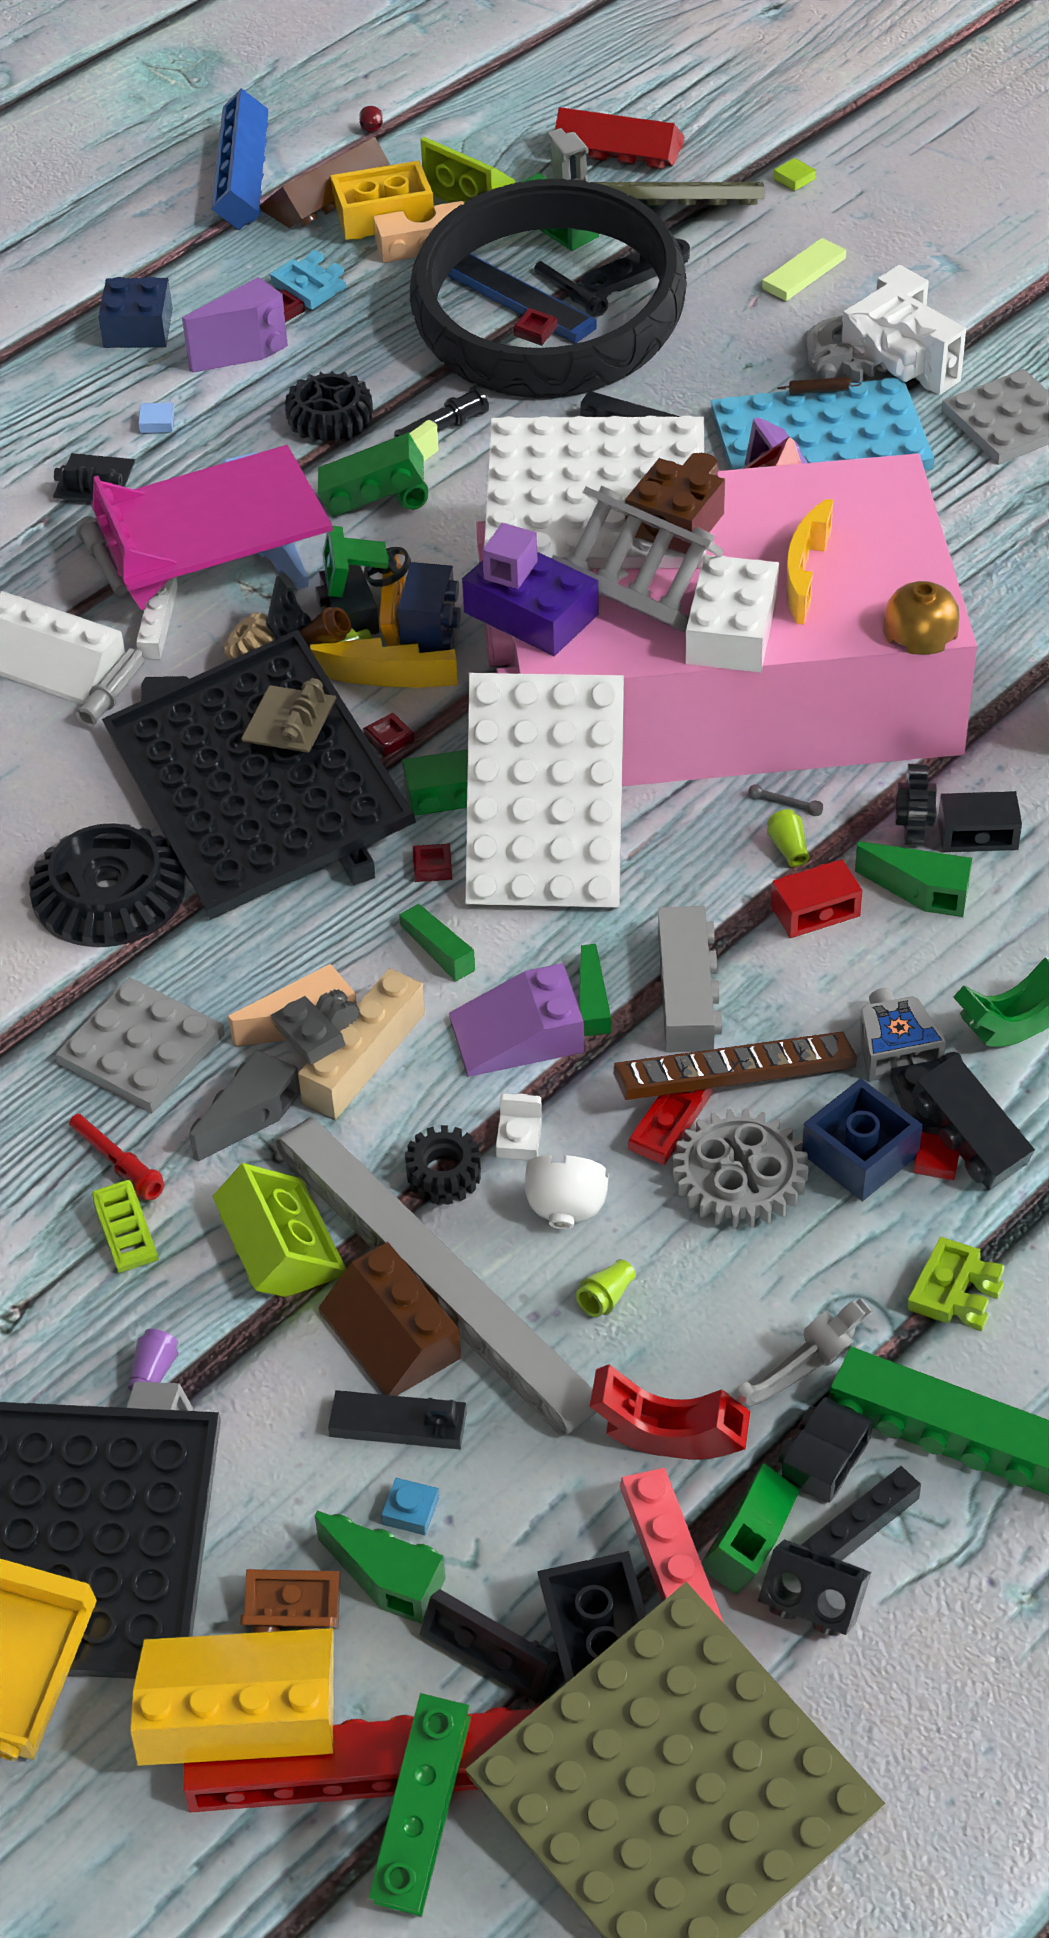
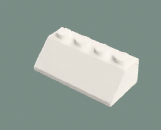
(54, 648)

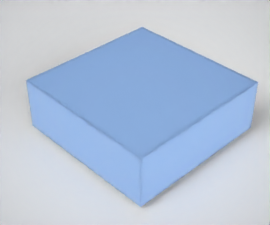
(156, 417)

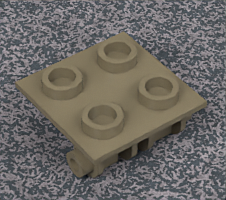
(290, 717)

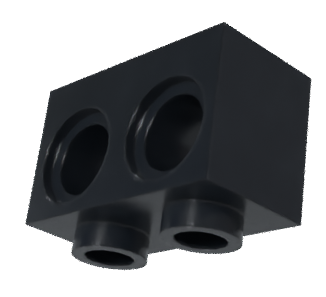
(816, 1575)

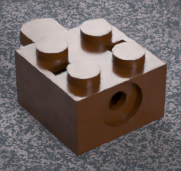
(681, 495)

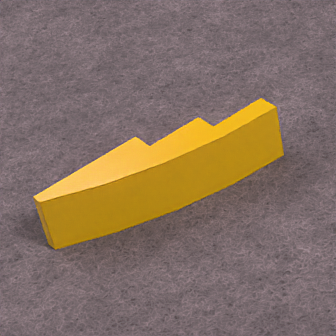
(390, 666)

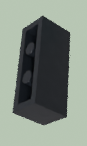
(971, 1122)

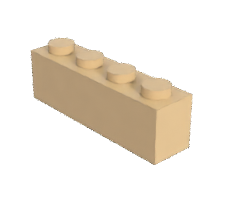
(384, 1021)

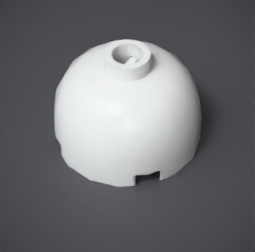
(566, 1190)

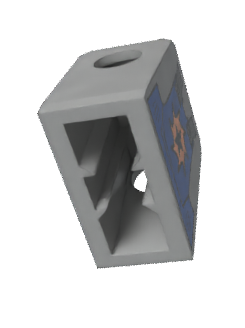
(897, 1034)

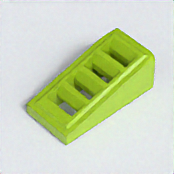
(115, 1202)

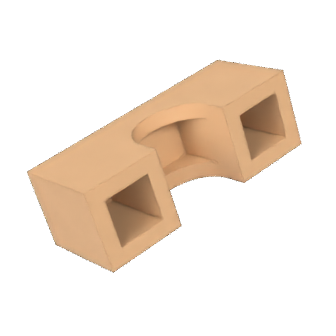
(401, 238)

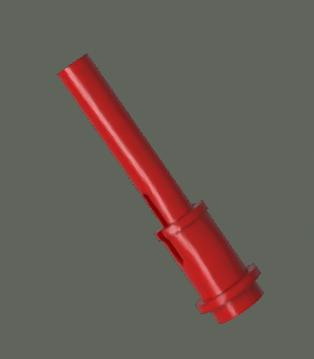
(146, 1182)

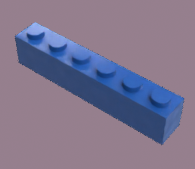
(240, 160)

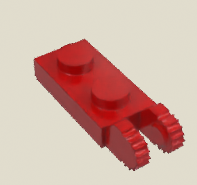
(666, 1124)

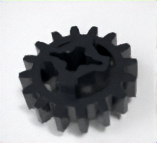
(915, 804)

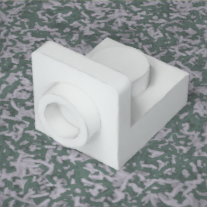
(519, 1126)

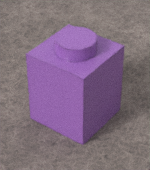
(510, 555)

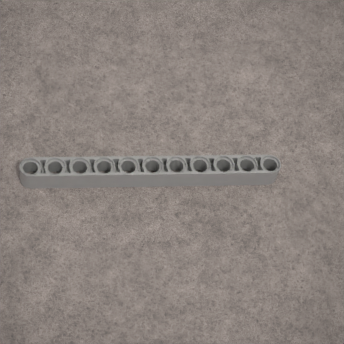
(476, 1310)

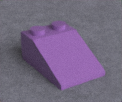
(236, 327)
(520, 1022)

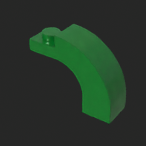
(1010, 1015)

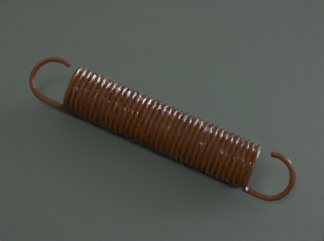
(819, 385)

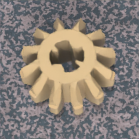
(248, 636)

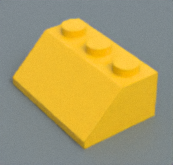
(379, 192)

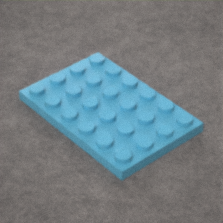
(828, 426)

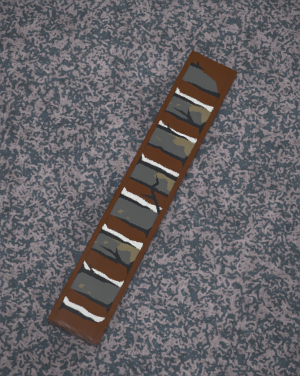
(734, 1065)

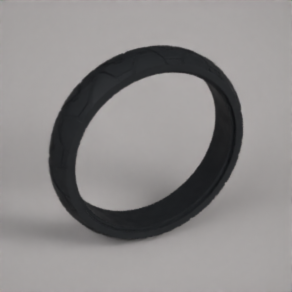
(547, 206)

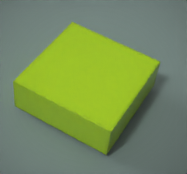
(794, 174)

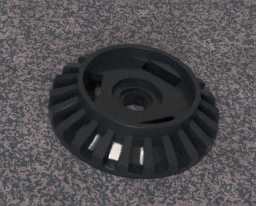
(111, 913)

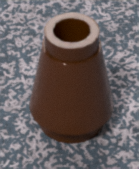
(327, 627)

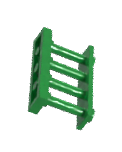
(420, 1805)

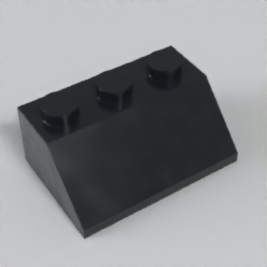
(590, 1607)

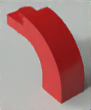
(669, 1427)

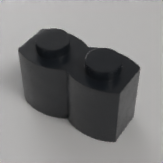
(825, 1448)

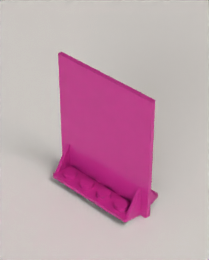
(206, 518)

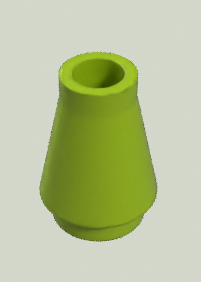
(788, 835)
(602, 1290)

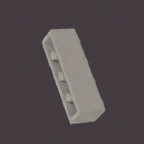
(686, 979)

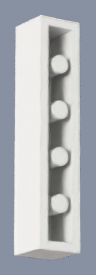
(156, 621)

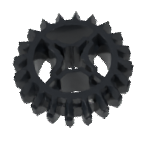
(329, 407)

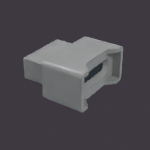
(568, 156)

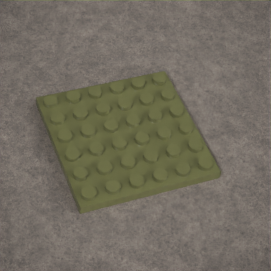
(675, 1783)

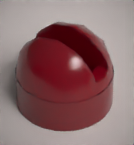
(370, 119)

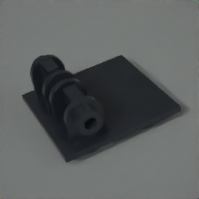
(77, 475)
(284, 611)

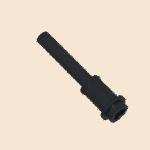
(594, 302)

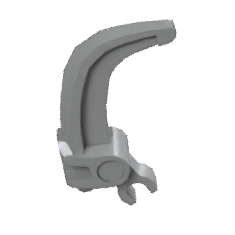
(833, 359)
(825, 1341)

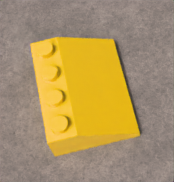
(234, 1697)

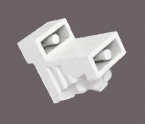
(905, 334)

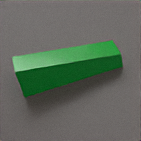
(439, 942)
(593, 995)

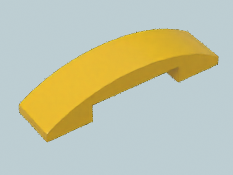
(810, 535)

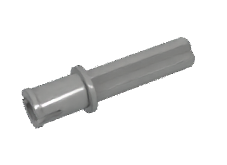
(103, 696)

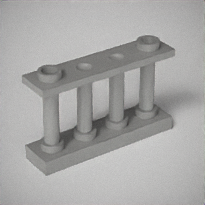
(637, 593)

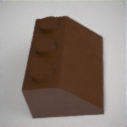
(390, 1321)

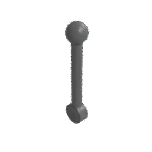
(814, 808)

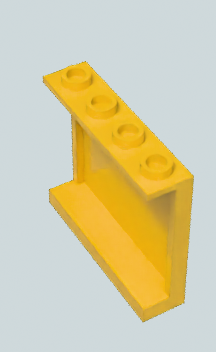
(39, 1637)

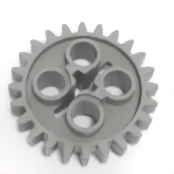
(717, 1183)

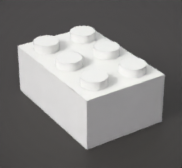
(732, 613)

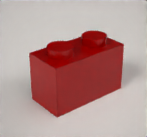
(816, 898)

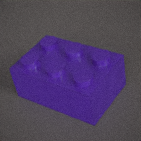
(543, 612)

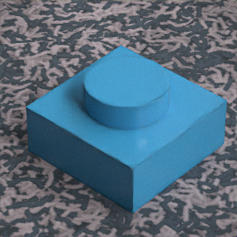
(410, 1506)

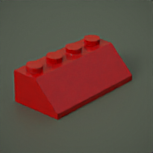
(623, 137)

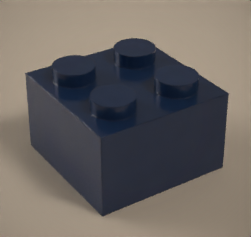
(135, 312)
(428, 607)
(861, 1139)

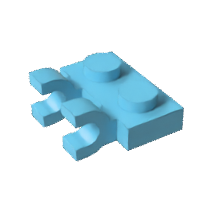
(309, 280)

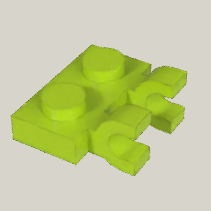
(944, 1281)

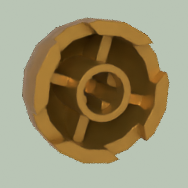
(921, 617)

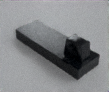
(397, 1419)
(489, 1645)

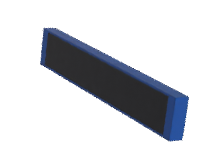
(520, 296)

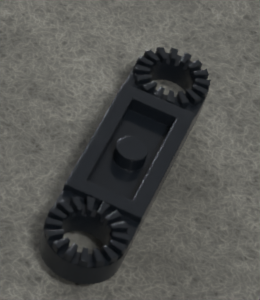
(626, 272)

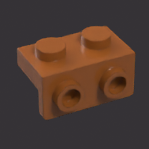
(291, 1599)

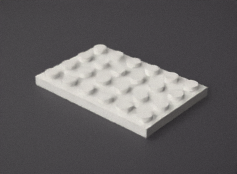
(544, 789)

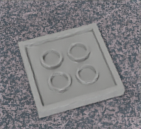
(1003, 415)
(140, 1044)

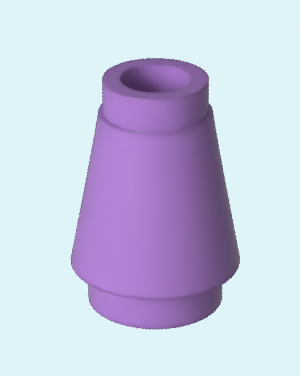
(153, 1356)

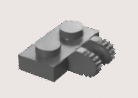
(316, 1028)

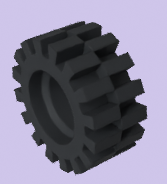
(443, 1146)

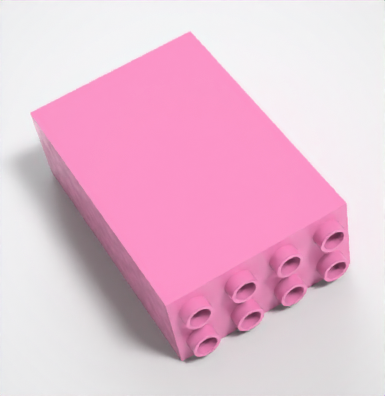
(825, 687)

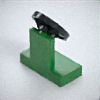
(374, 555)

